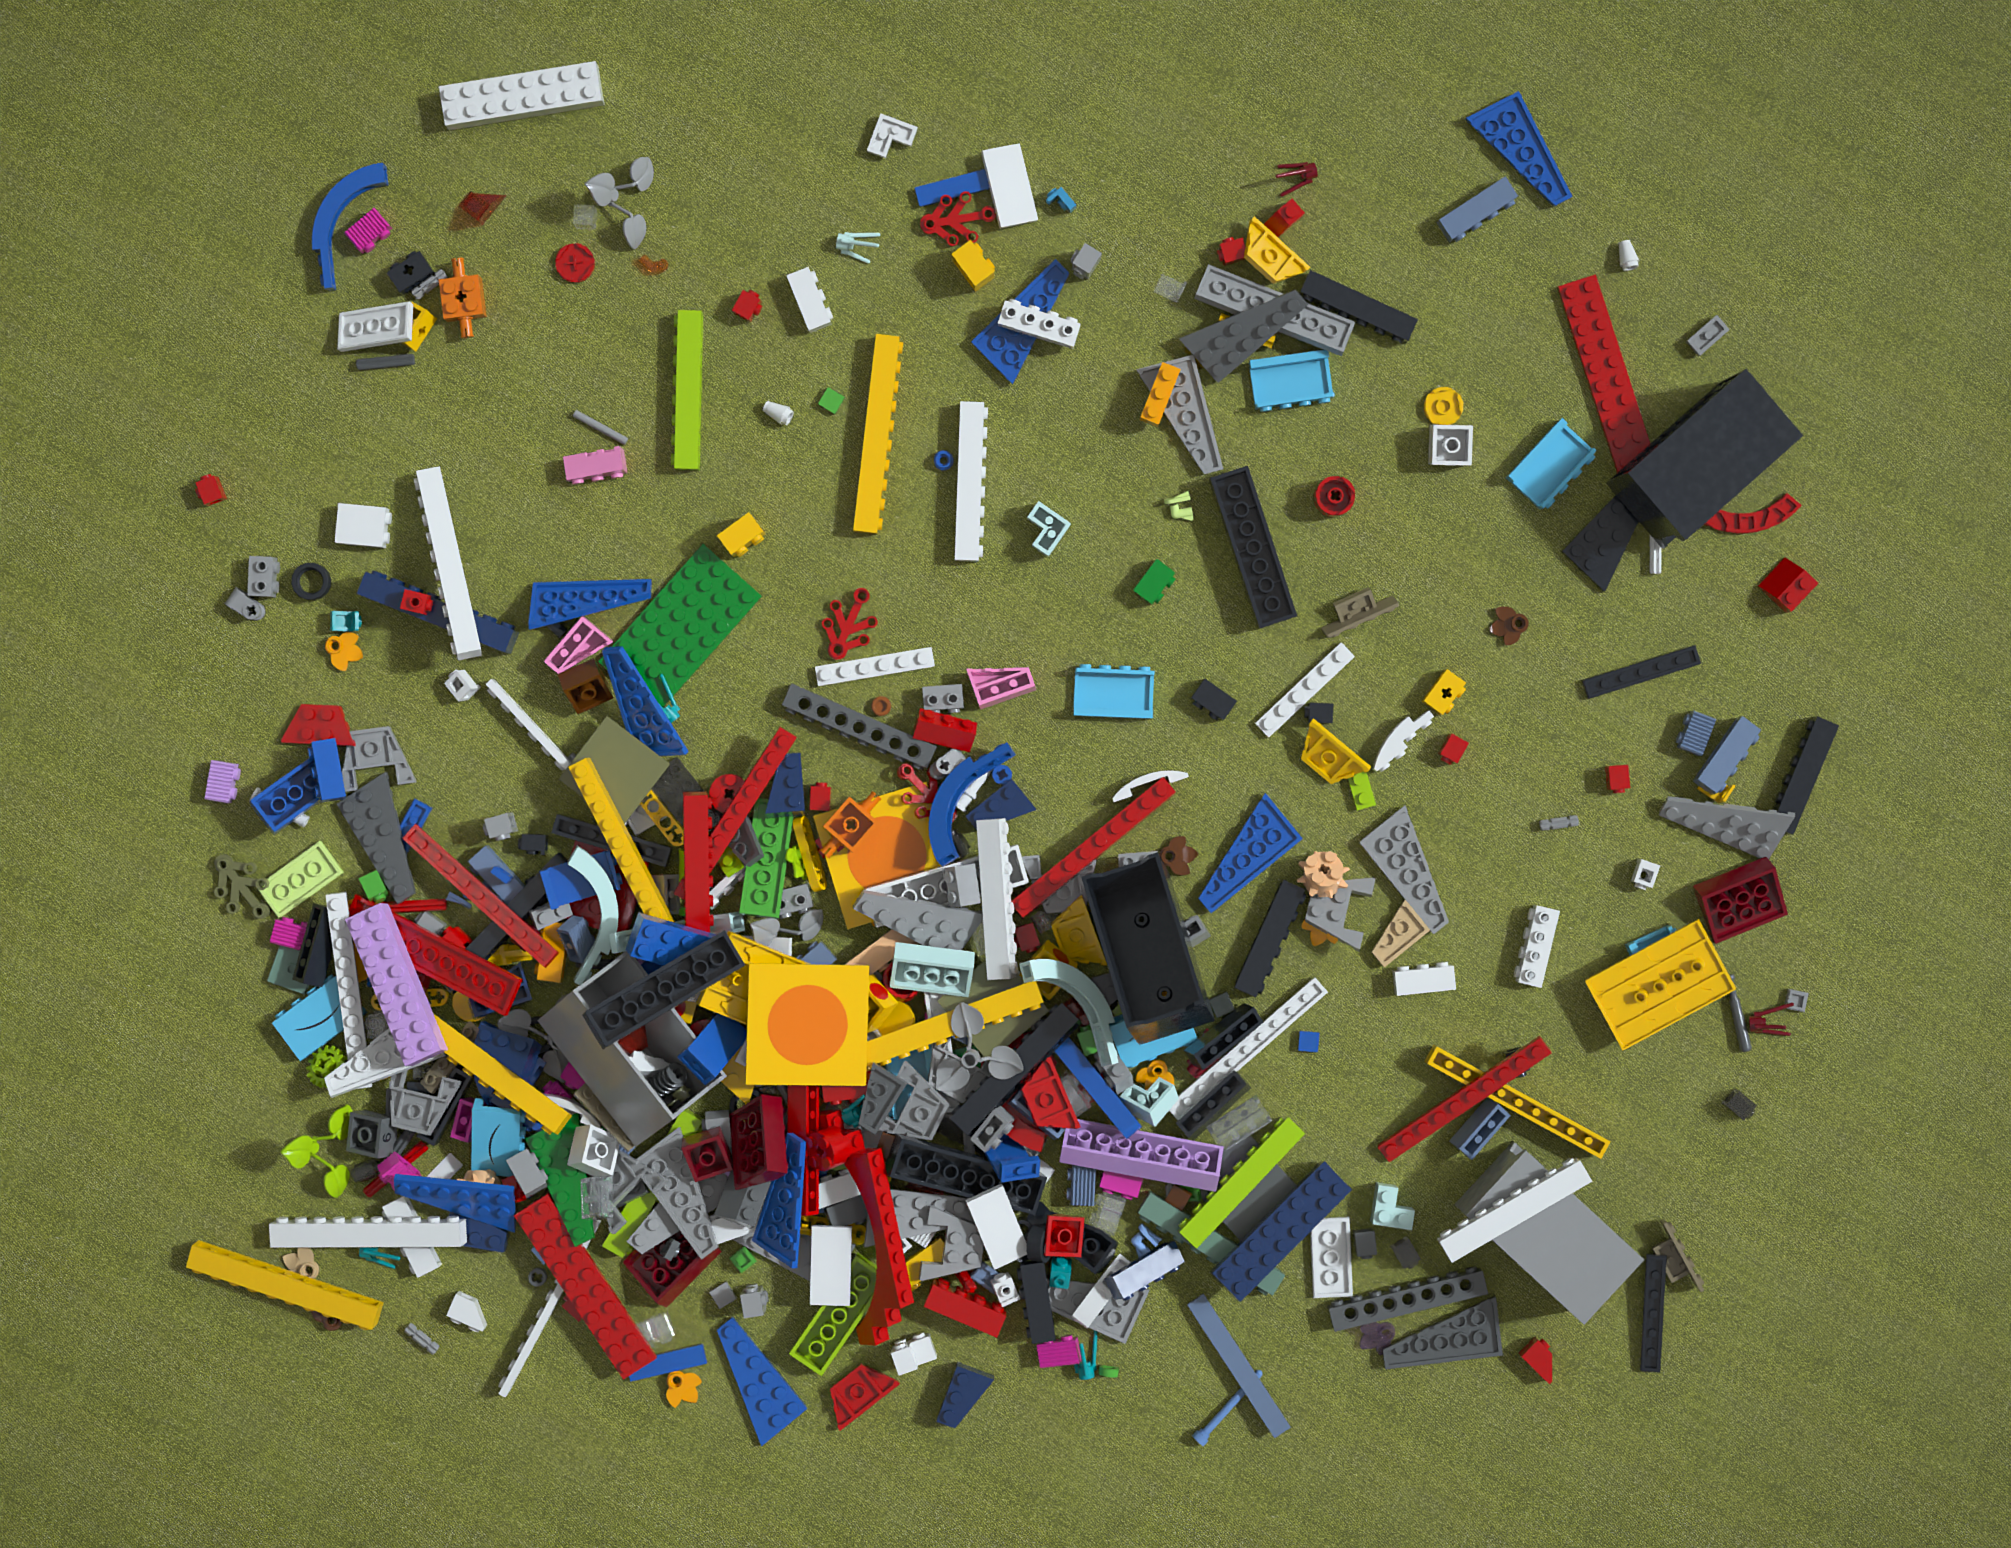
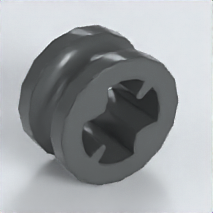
(536, 1282)

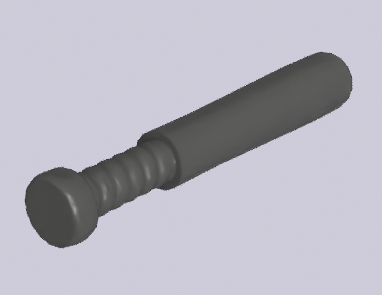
(1739, 1021)

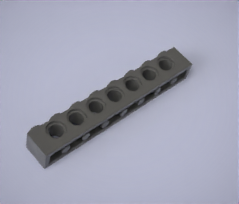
(796, 694)
(1476, 1288)

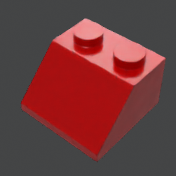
(1787, 585)

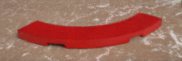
(1755, 521)
(1023, 1133)

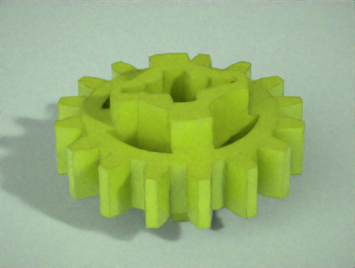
(324, 1064)

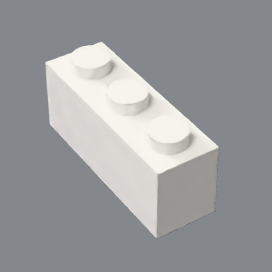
(810, 299)
(1424, 979)

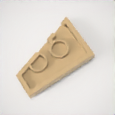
(1400, 934)

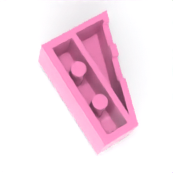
(595, 465)
(577, 645)
(1000, 685)

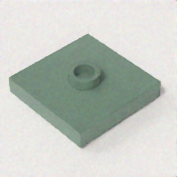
(283, 970)

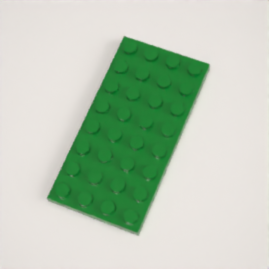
(686, 622)

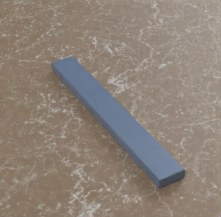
(1238, 1365)

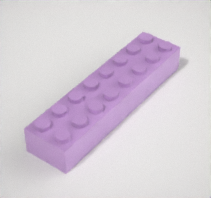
(396, 984)
(1143, 1155)

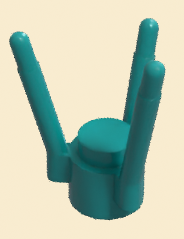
(671, 712)
(852, 1114)
(371, 1253)
(1086, 1368)

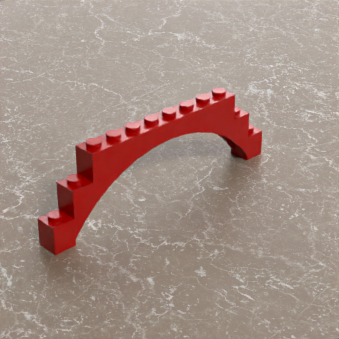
(892, 1278)

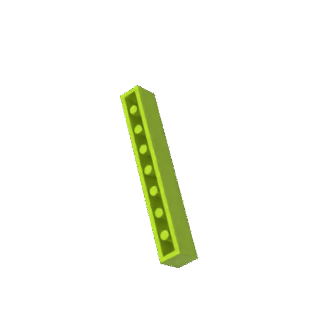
(688, 390)
(1240, 1182)
(638, 1209)

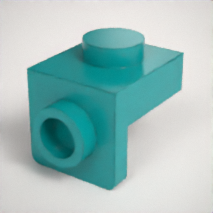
(345, 621)
(1060, 1272)

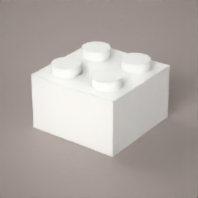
(1450, 444)
(593, 1151)

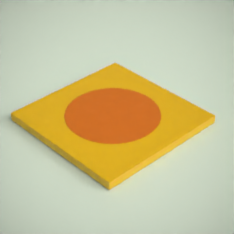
(889, 852)
(807, 1024)

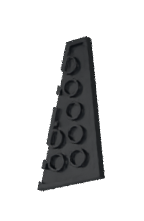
(1602, 542)

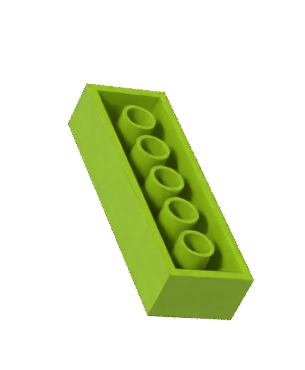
(834, 1324)

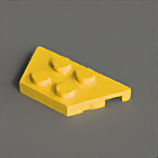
(1270, 254)
(1330, 756)
(1077, 934)
(736, 1079)

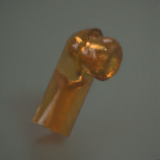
(654, 266)

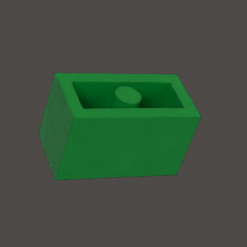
(1154, 582)

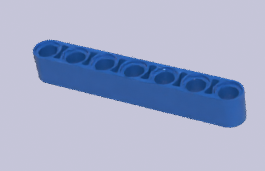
(1098, 1088)

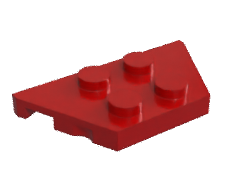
(318, 723)
(1048, 1099)
(859, 1392)

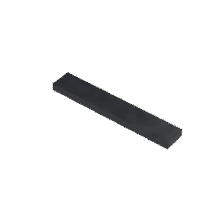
(1641, 672)
(1653, 1313)

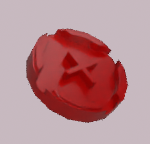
(575, 263)

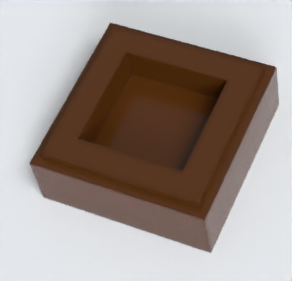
(1178, 1197)

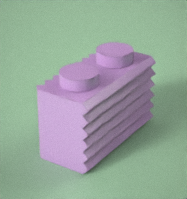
(222, 781)

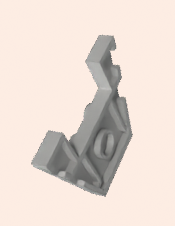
(374, 749)
(1067, 894)
(1330, 913)
(976, 1074)
(418, 1110)
(922, 1111)
(626, 1176)
(961, 1246)

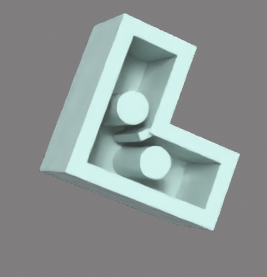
(1052, 527)
(1150, 1104)
(1385, 1210)

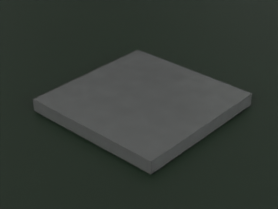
(1260, 1199)

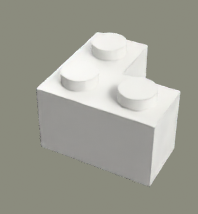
(914, 1352)

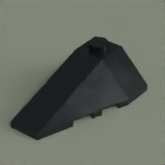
(1097, 1248)

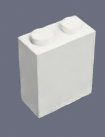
(362, 525)

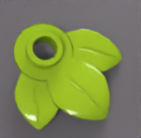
(794, 856)

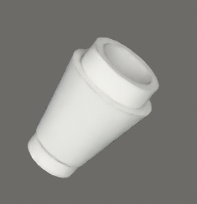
(1627, 256)
(778, 412)

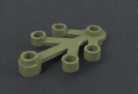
(239, 885)

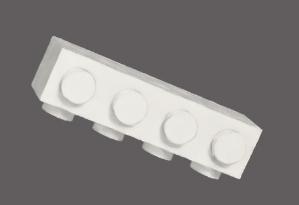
(1039, 324)
(1537, 946)

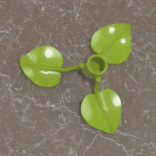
(302, 1148)

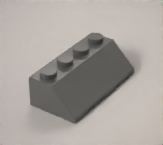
(741, 1205)

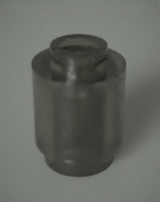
(960, 844)
(365, 1170)

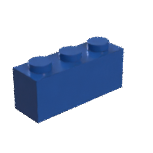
(326, 770)

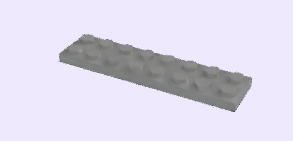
(1239, 294)

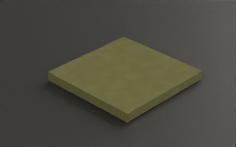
(623, 764)
(1001, 1033)

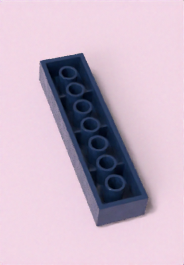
(390, 593)
(1280, 1231)

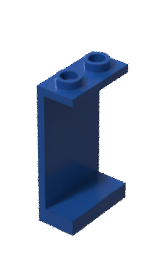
(567, 885)
(713, 1047)
(1012, 1161)

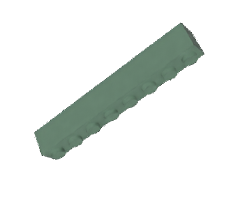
(1214, 1246)

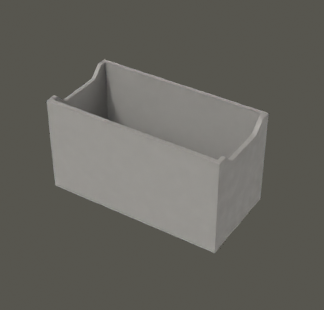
(610, 1070)
(1560, 1246)

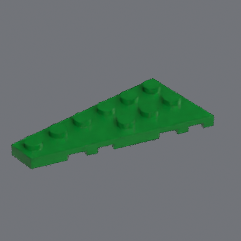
(563, 1180)

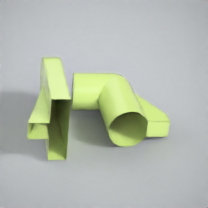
(1185, 513)

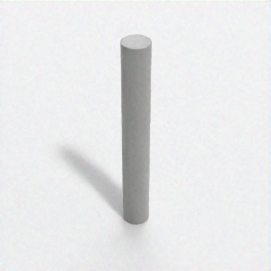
(600, 427)

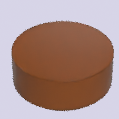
(881, 706)

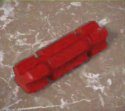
(966, 1281)

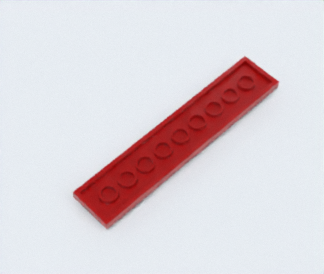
(1604, 369)
(452, 964)
(586, 1287)

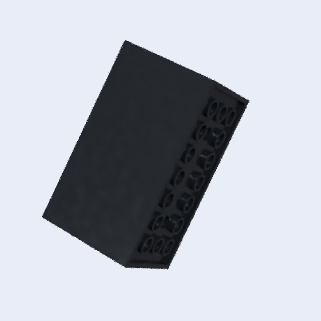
(1704, 459)
(1148, 954)

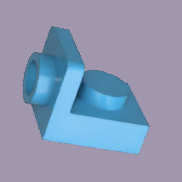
(1064, 202)

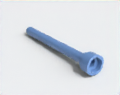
(1203, 1434)

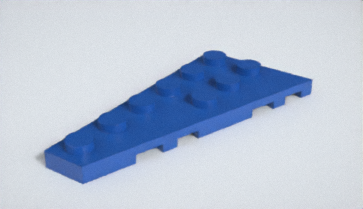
(1515, 137)
(1009, 348)
(572, 599)
(639, 707)
(1257, 846)
(476, 1200)
(781, 1214)
(765, 1392)

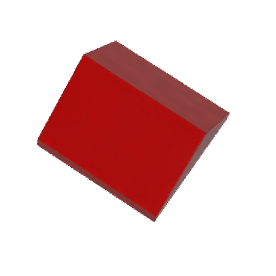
(1064, 1235)

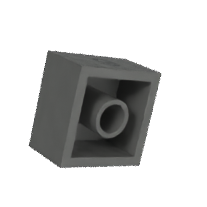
(370, 1134)

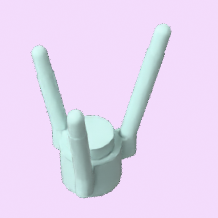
(846, 242)

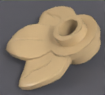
(300, 1261)

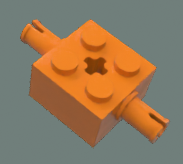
(472, 306)
(863, 824)

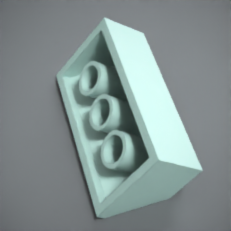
(932, 969)

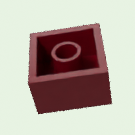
(707, 1154)

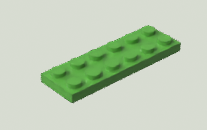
(766, 877)

